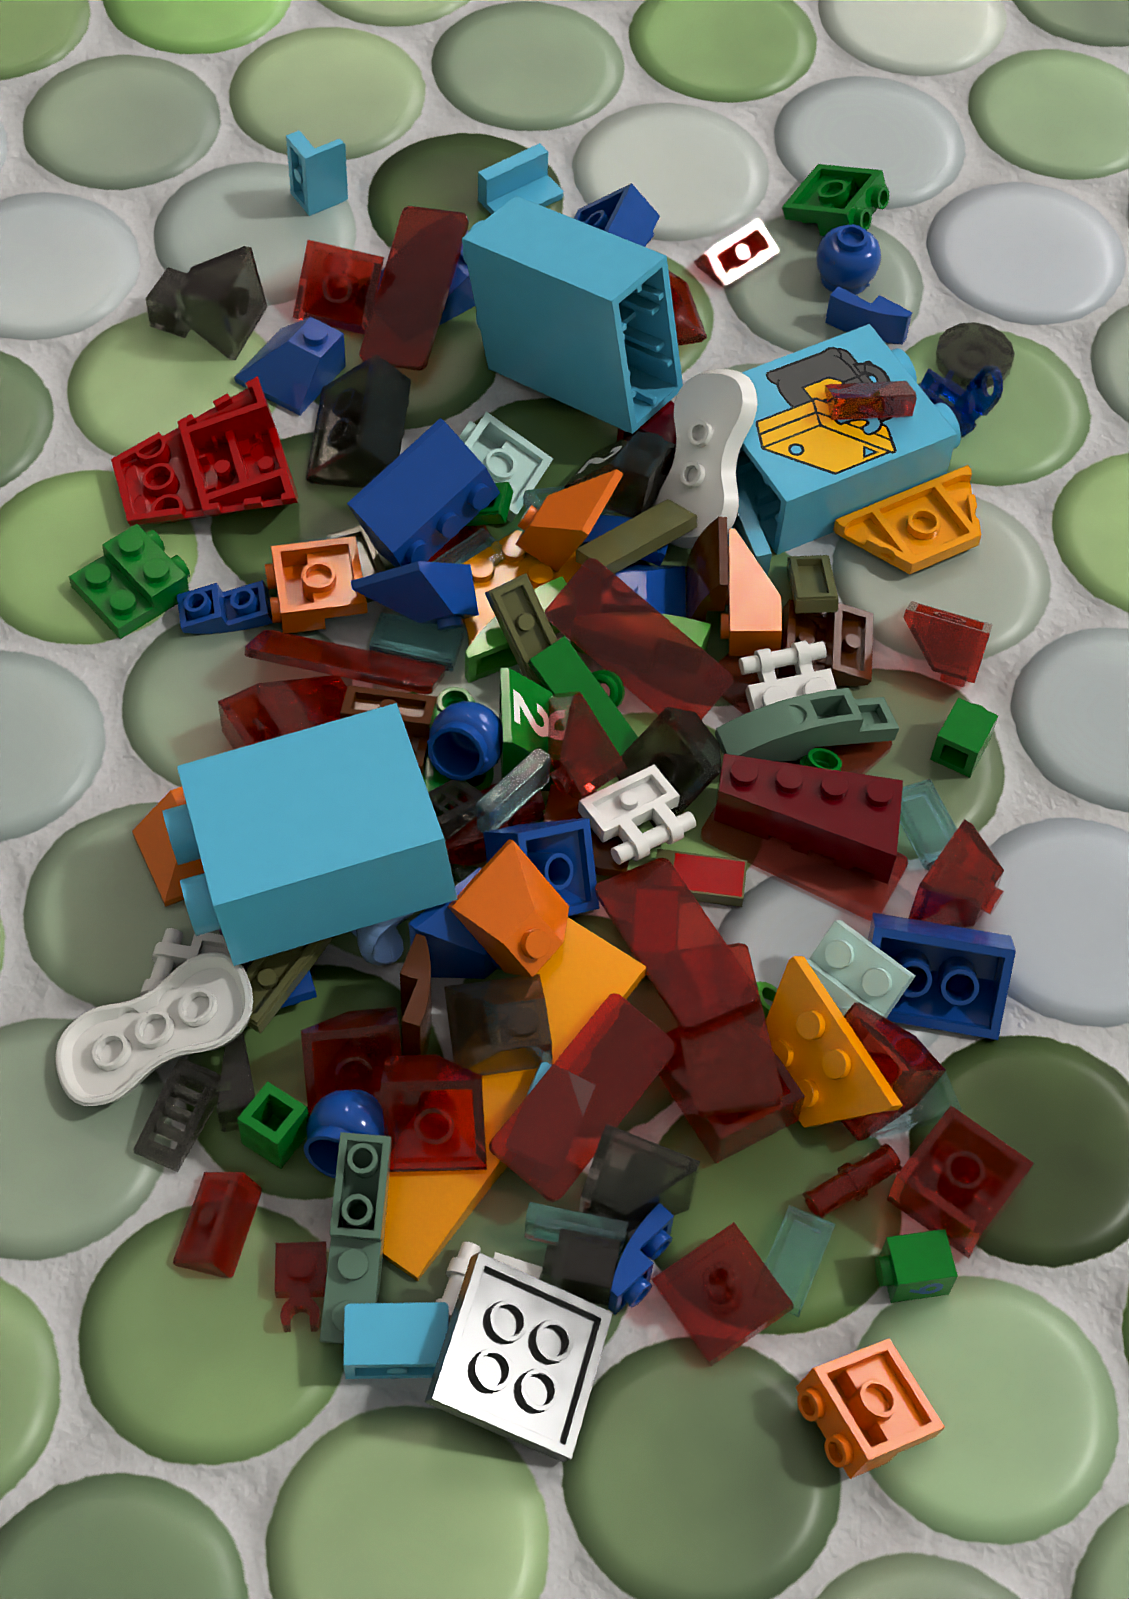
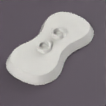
(710, 426)
(122, 1043)

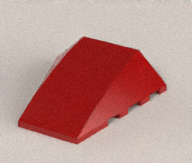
(208, 464)

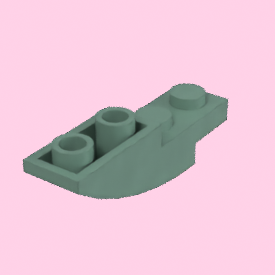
(811, 720)
(356, 1228)

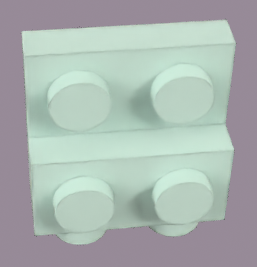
(506, 457)
(858, 971)

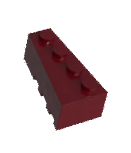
(814, 810)

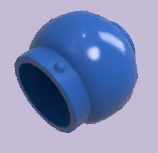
(848, 258)
(465, 740)
(335, 1113)

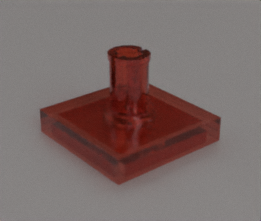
(722, 1294)

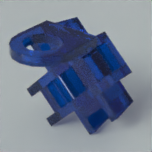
(968, 402)

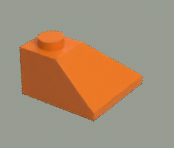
(565, 519)
(158, 853)
(513, 912)

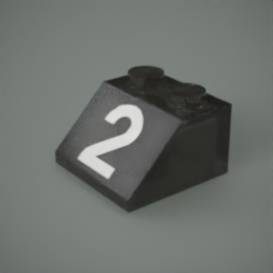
(645, 465)

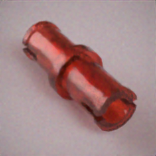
(852, 1181)

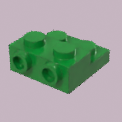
(838, 197)
(131, 580)

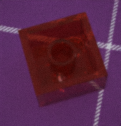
(959, 1181)

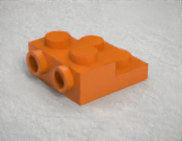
(314, 583)
(867, 1408)

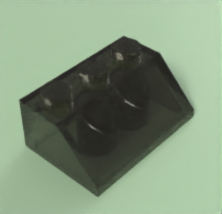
(359, 425)

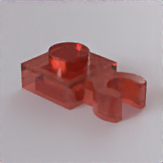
(300, 1276)

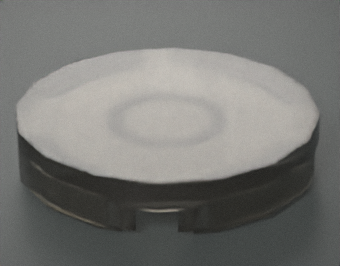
(970, 348)

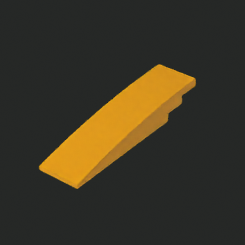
(433, 1205)

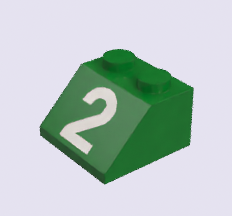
(523, 719)

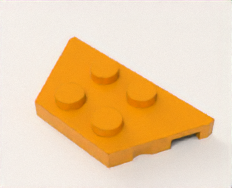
(918, 524)
(515, 564)
(823, 1052)

